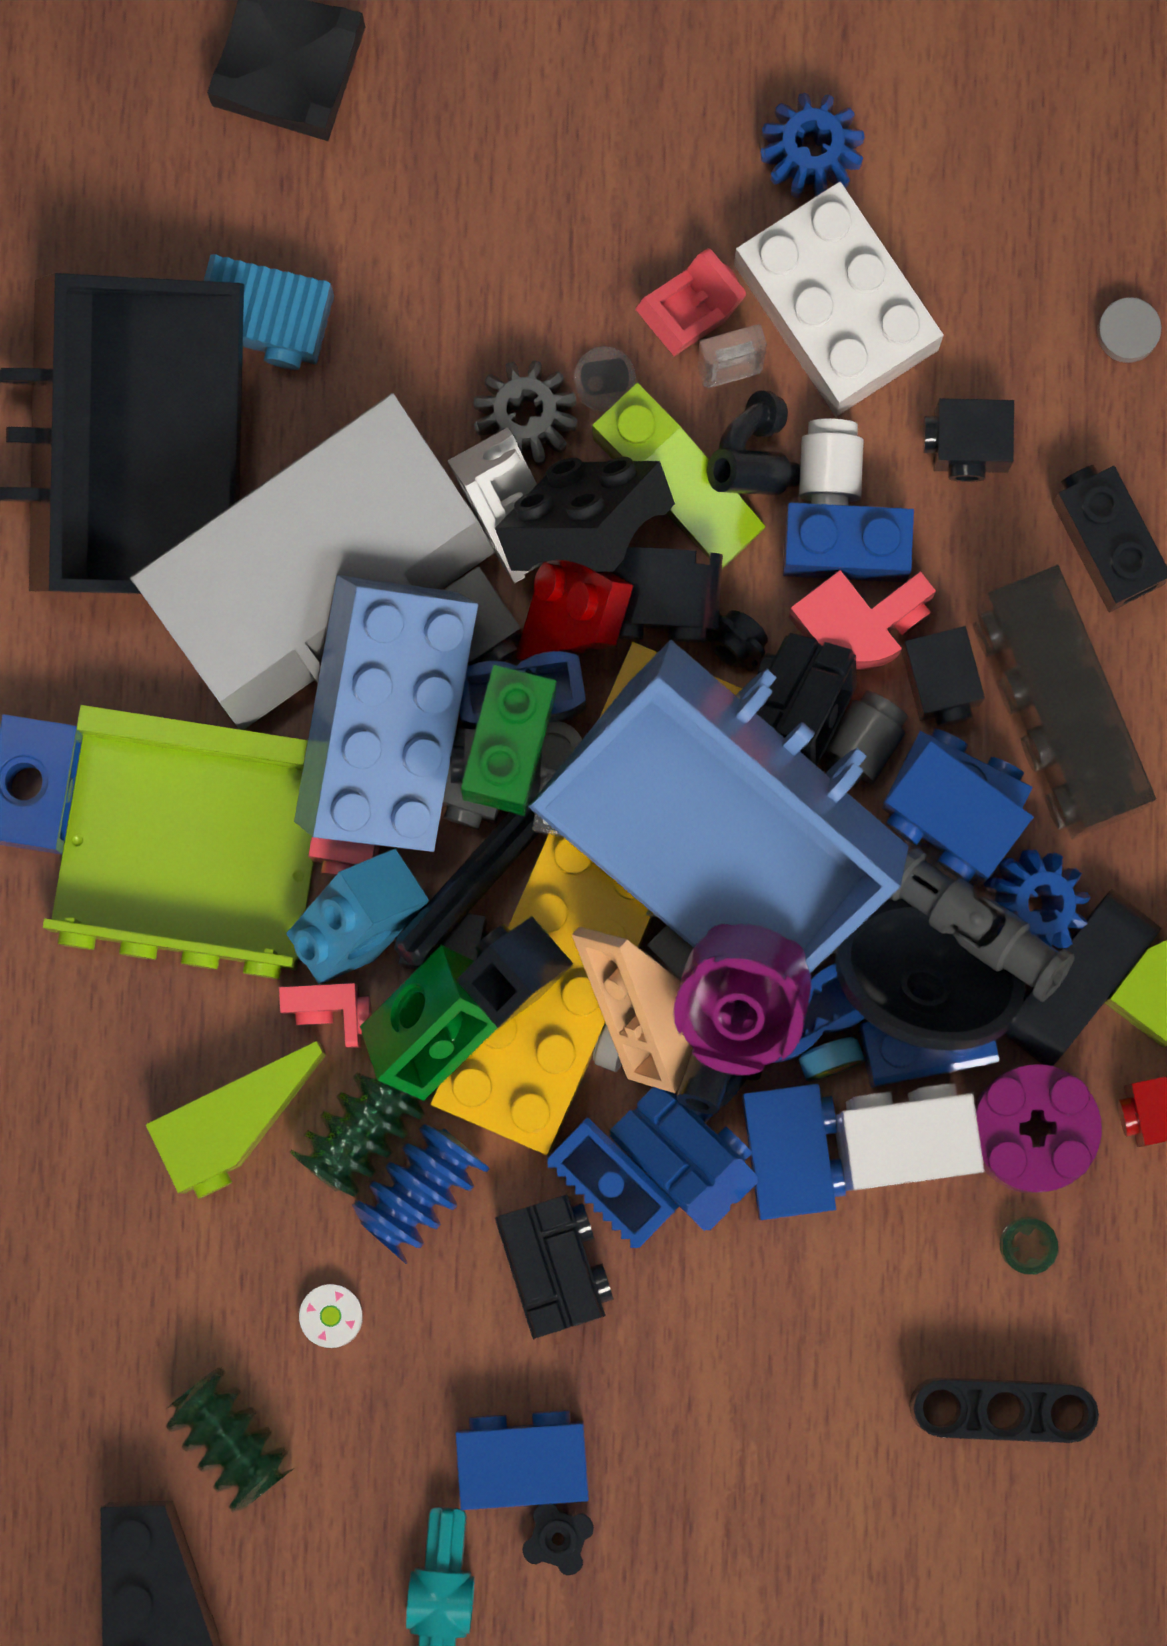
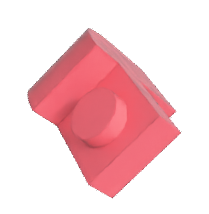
(842, 618)

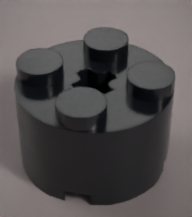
(671, 593)

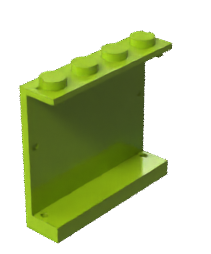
(184, 843)

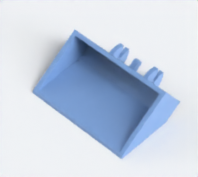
(721, 813)

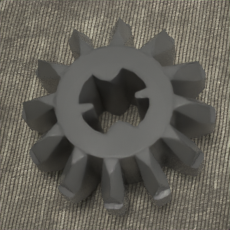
(512, 397)

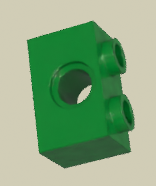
(508, 740)
(426, 1027)

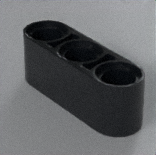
(1103, 956)
(1034, 1416)

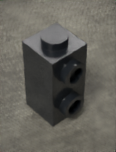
(1110, 536)

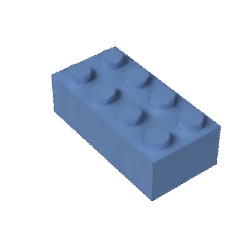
(385, 713)

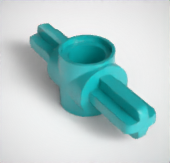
(441, 1591)

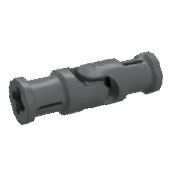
(976, 923)

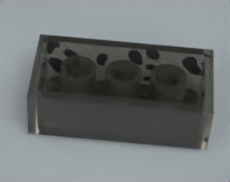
(1063, 702)

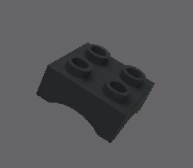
(287, 63)
(584, 513)

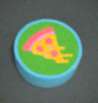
(831, 1058)

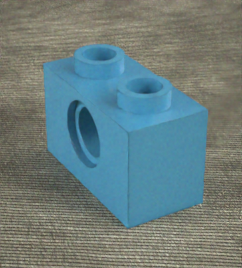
(357, 916)

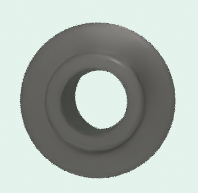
(872, 727)

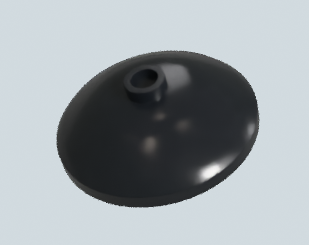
(924, 982)

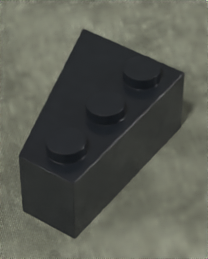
(150, 1579)

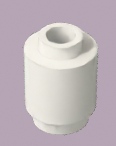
(831, 462)

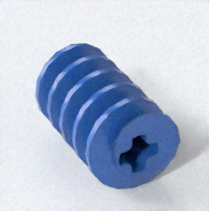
(418, 1189)

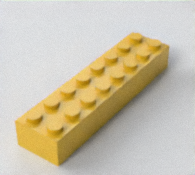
(534, 1063)

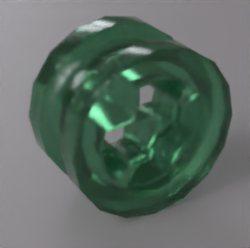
(1026, 1226)

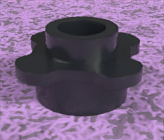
(738, 640)
(575, 1532)

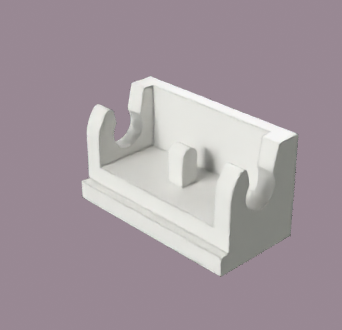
(493, 480)

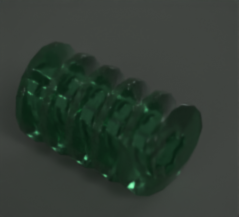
(358, 1133)
(227, 1440)

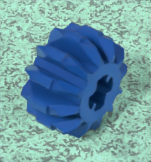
(828, 132)
(1043, 878)

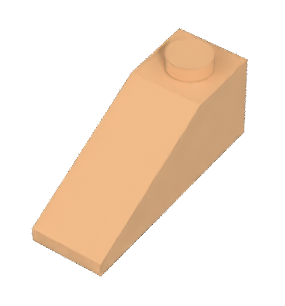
(637, 1008)

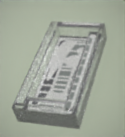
(731, 356)

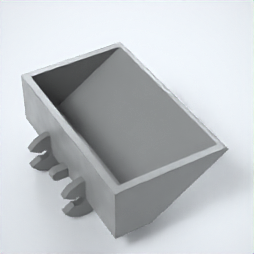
(259, 579)

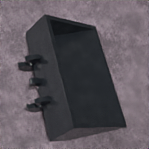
(127, 423)

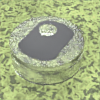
(603, 377)

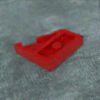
(573, 610)

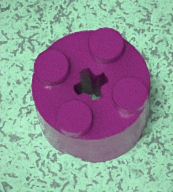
(743, 998)
(1061, 1103)

